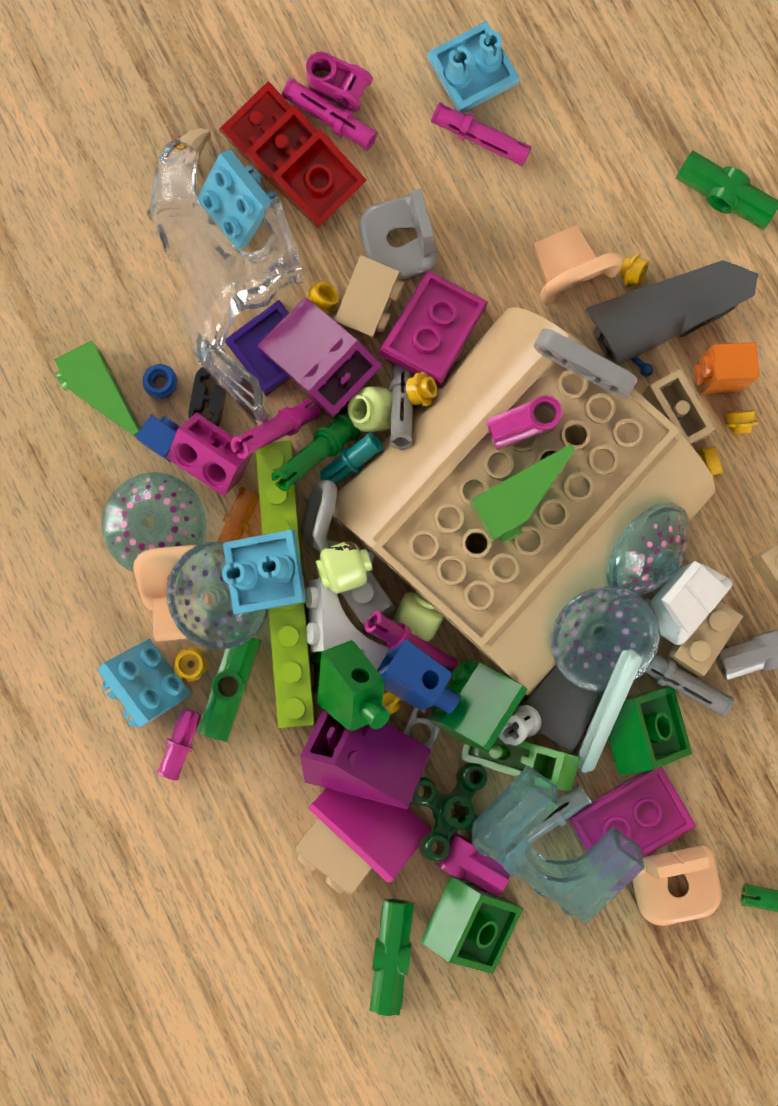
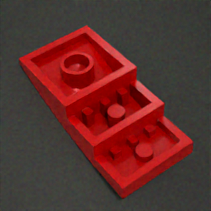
(292, 154)

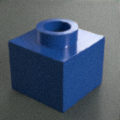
(158, 435)

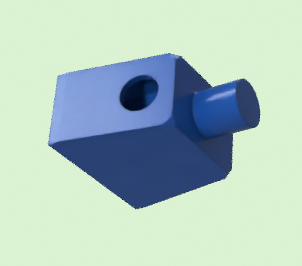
(407, 669)

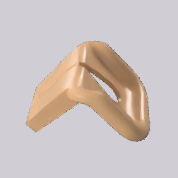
(570, 260)
(151, 575)
(703, 881)

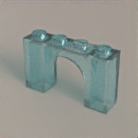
(576, 885)

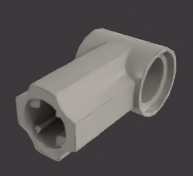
(749, 656)

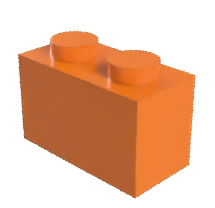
(727, 368)

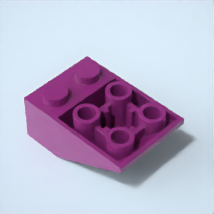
(320, 356)
(364, 762)

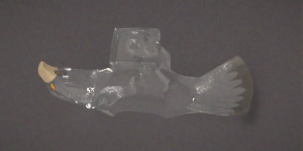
(217, 274)

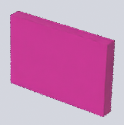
(433, 328)
(640, 808)
(373, 830)

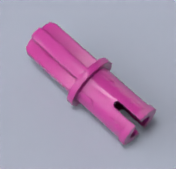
(179, 744)

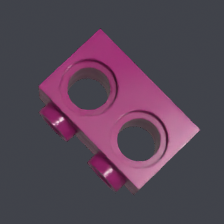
(207, 454)

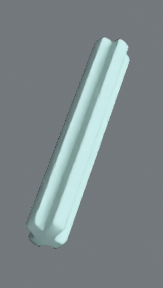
(608, 709)

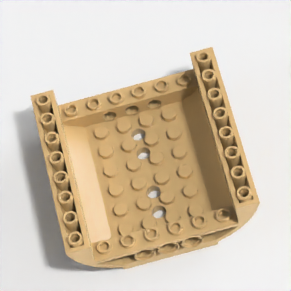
(418, 509)

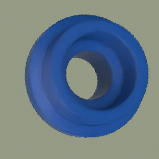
(153, 374)

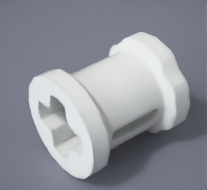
(521, 727)

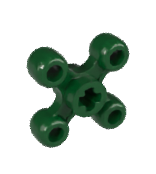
(441, 804)

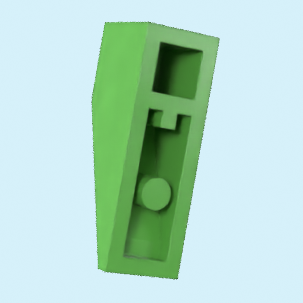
(91, 380)
(512, 502)
(510, 759)

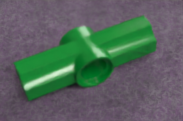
(728, 190)
(222, 709)
(391, 957)

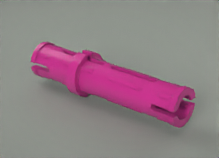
(341, 121)
(487, 137)
(285, 423)
(396, 633)

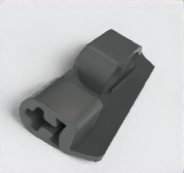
(669, 309)
(564, 706)

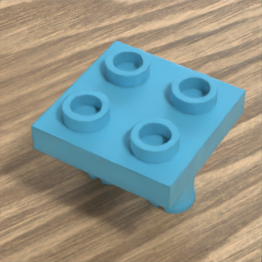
(473, 67)
(235, 198)
(264, 572)
(143, 683)

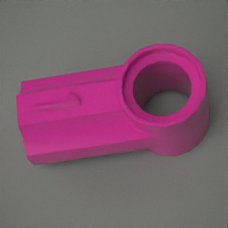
(521, 424)
(468, 863)

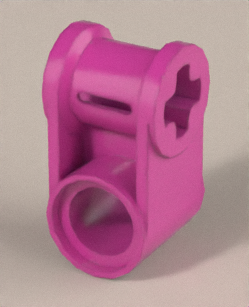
(342, 85)

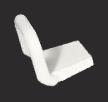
(688, 600)

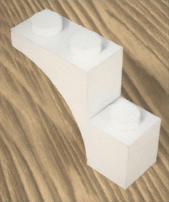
(332, 627)

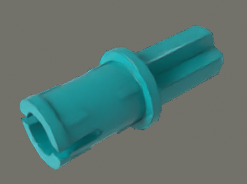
(352, 459)

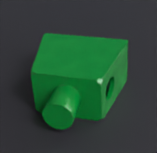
(351, 688)

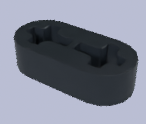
(200, 397)

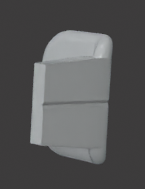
(400, 213)
(319, 515)

